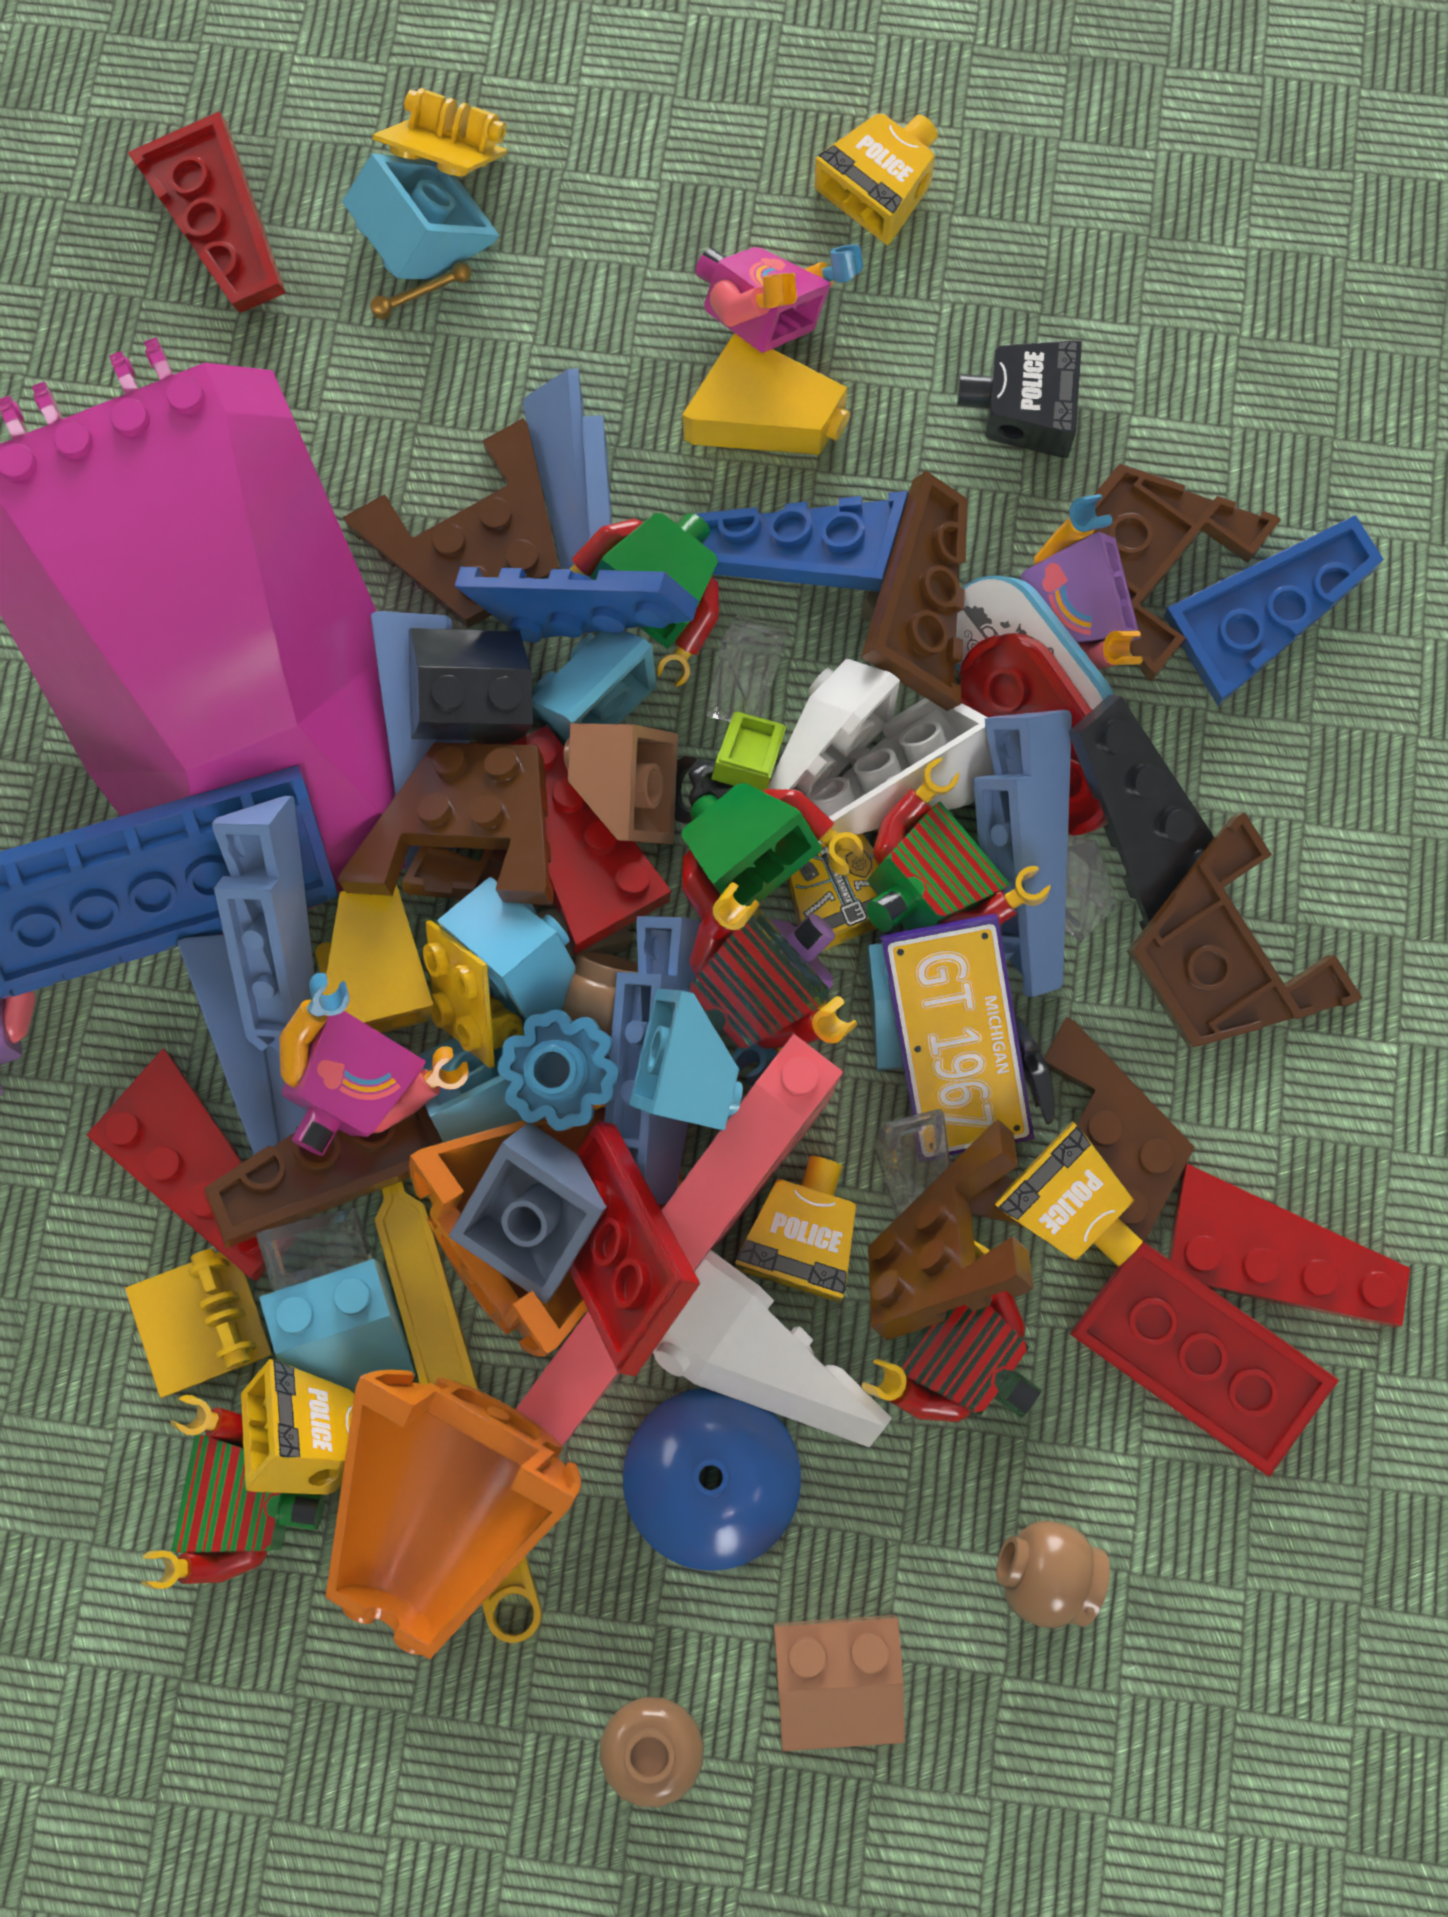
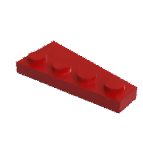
(211, 202)
(594, 876)
(174, 1150)
(1275, 1256)

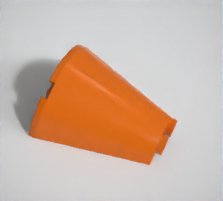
(449, 1177)
(438, 1504)

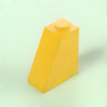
(765, 404)
(378, 962)

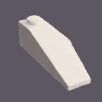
(838, 719)
(898, 761)
(743, 1351)

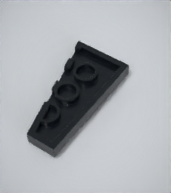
(1143, 804)

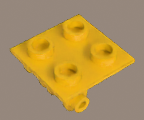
(441, 133)
(463, 997)
(197, 1322)

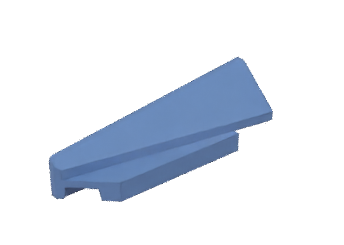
(570, 462)
(392, 656)
(1025, 824)
(265, 916)
(663, 963)
(249, 1071)

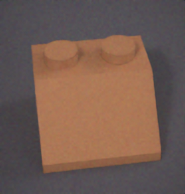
(626, 778)
(840, 1682)

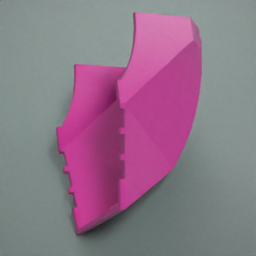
(193, 596)

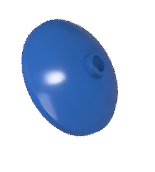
(719, 1525)

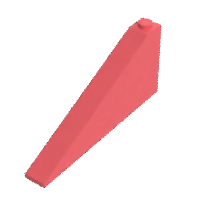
(700, 1214)

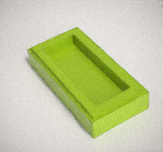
(749, 751)

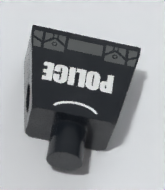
(1029, 395)

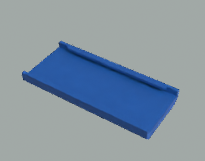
(133, 884)

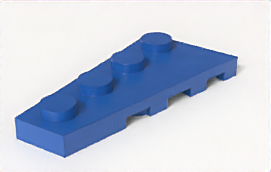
(810, 546)
(576, 604)
(1262, 609)

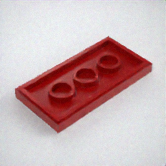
(631, 1262)
(1204, 1357)

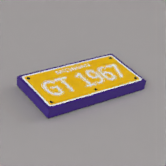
(958, 1027)

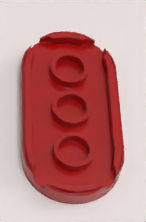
(1023, 678)

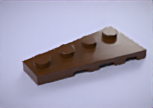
(921, 594)
(293, 1183)

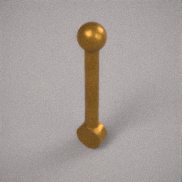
(382, 306)

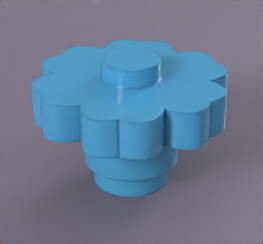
(558, 1070)

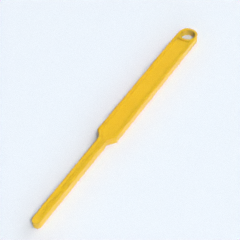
(435, 1331)

